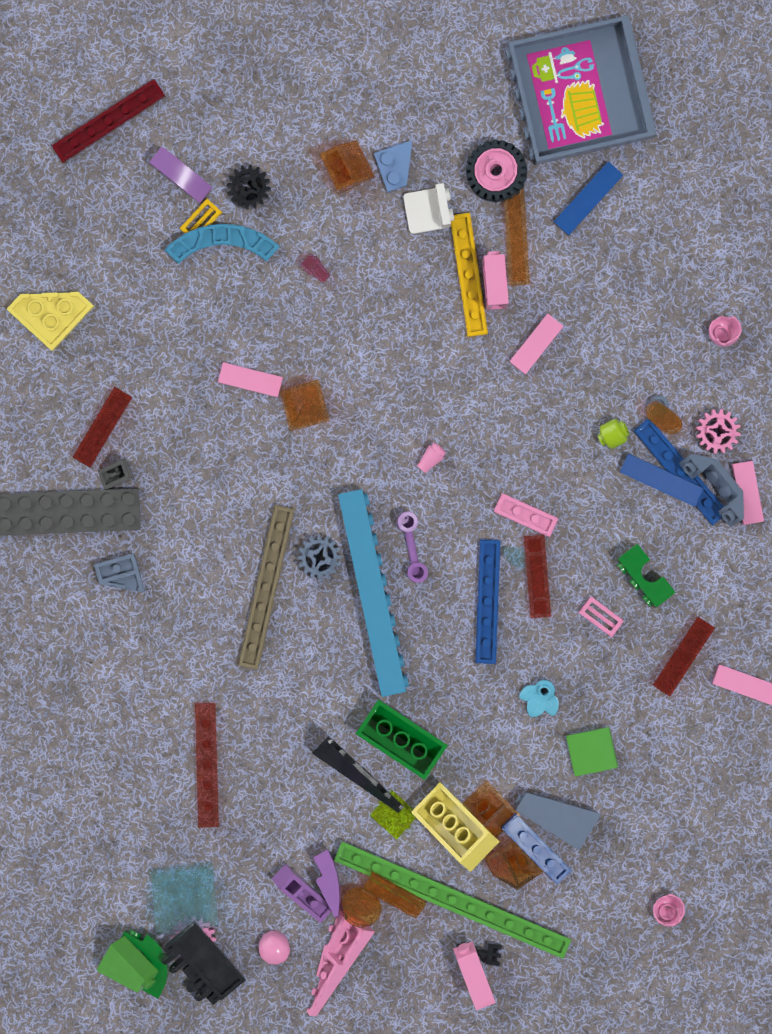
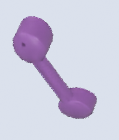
(416, 571)

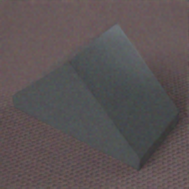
(116, 474)

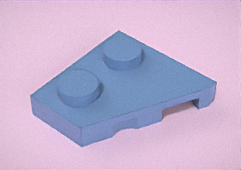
(394, 165)

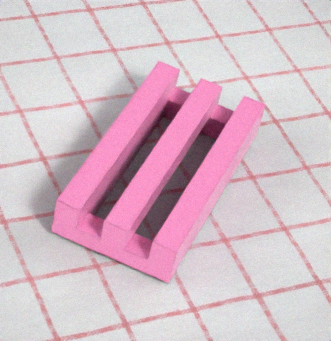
(606, 610)

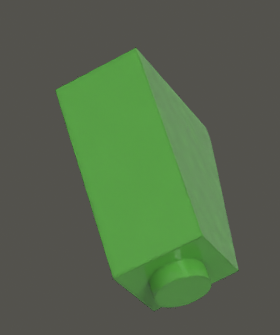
(127, 966)

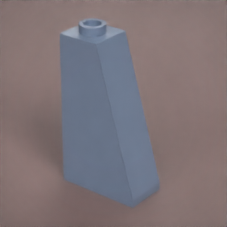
(559, 818)

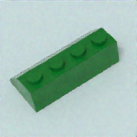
(401, 739)

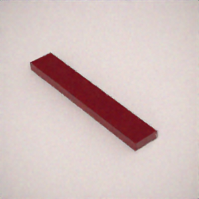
(108, 121)

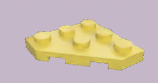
(50, 314)

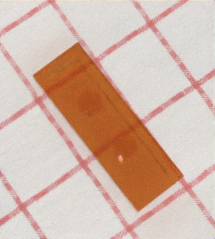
(394, 895)

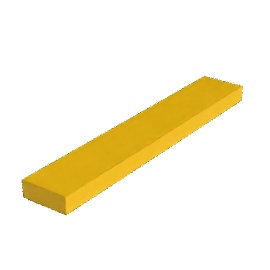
(468, 275)

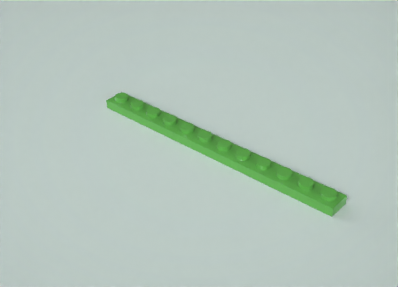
(454, 900)

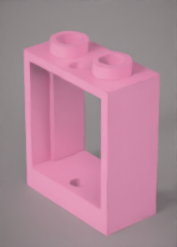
(495, 281)

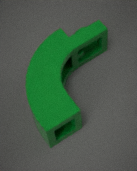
(153, 951)

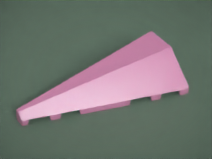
(337, 958)

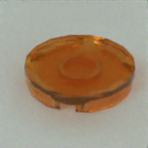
(360, 907)

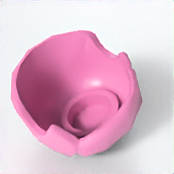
(730, 325)
(669, 916)
(274, 947)

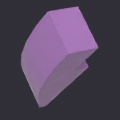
(180, 174)
(329, 881)

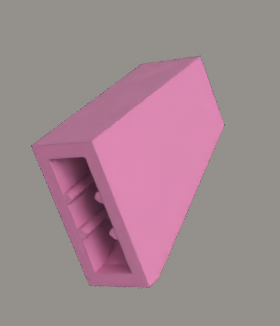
(474, 975)

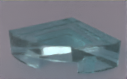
(515, 556)

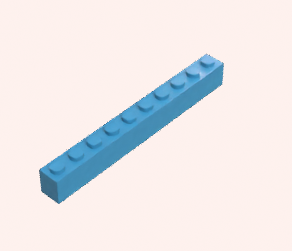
(372, 593)

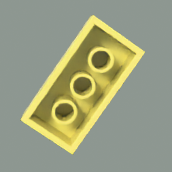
(455, 827)

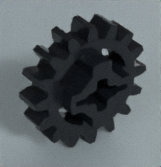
(244, 195)

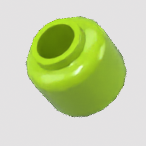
(613, 433)

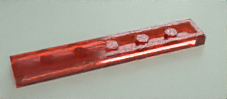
(207, 765)

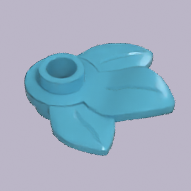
(538, 701)

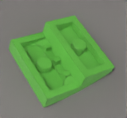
(592, 751)

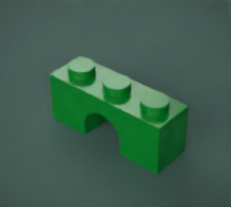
(654, 592)

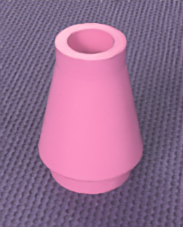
(431, 457)

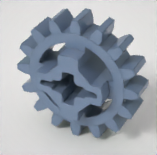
(329, 561)

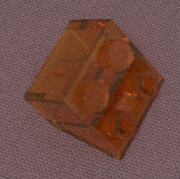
(346, 166)

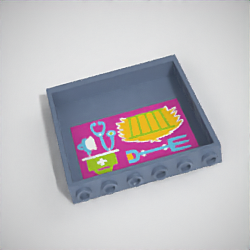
(580, 90)

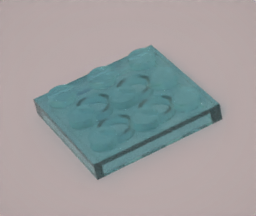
(184, 896)

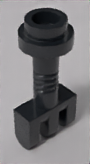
(488, 954)

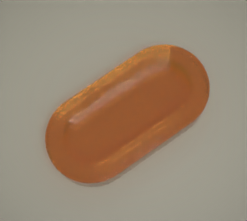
(663, 417)

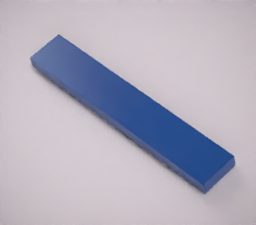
(670, 460)
(487, 601)

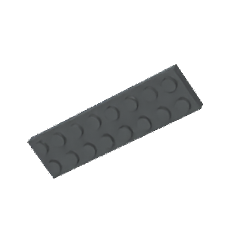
(70, 512)

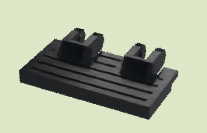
(205, 964)

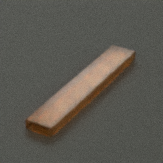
(517, 240)

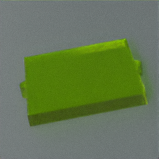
(390, 820)

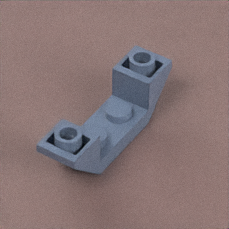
(734, 510)

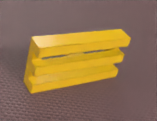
(212, 208)

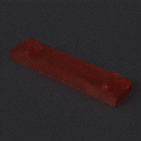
(102, 427)
(537, 576)
(683, 656)

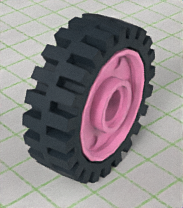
(494, 155)

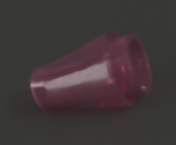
(315, 268)

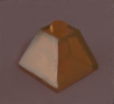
(304, 405)
(512, 865)

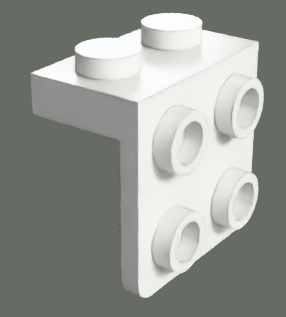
(428, 209)

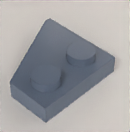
(120, 573)

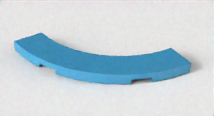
(221, 235)

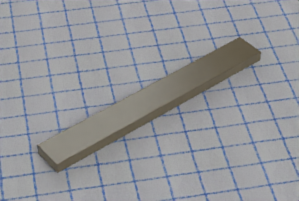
(266, 587)

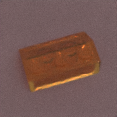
(490, 808)

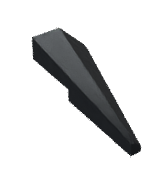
(341, 761)

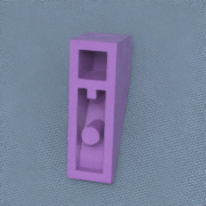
(301, 893)

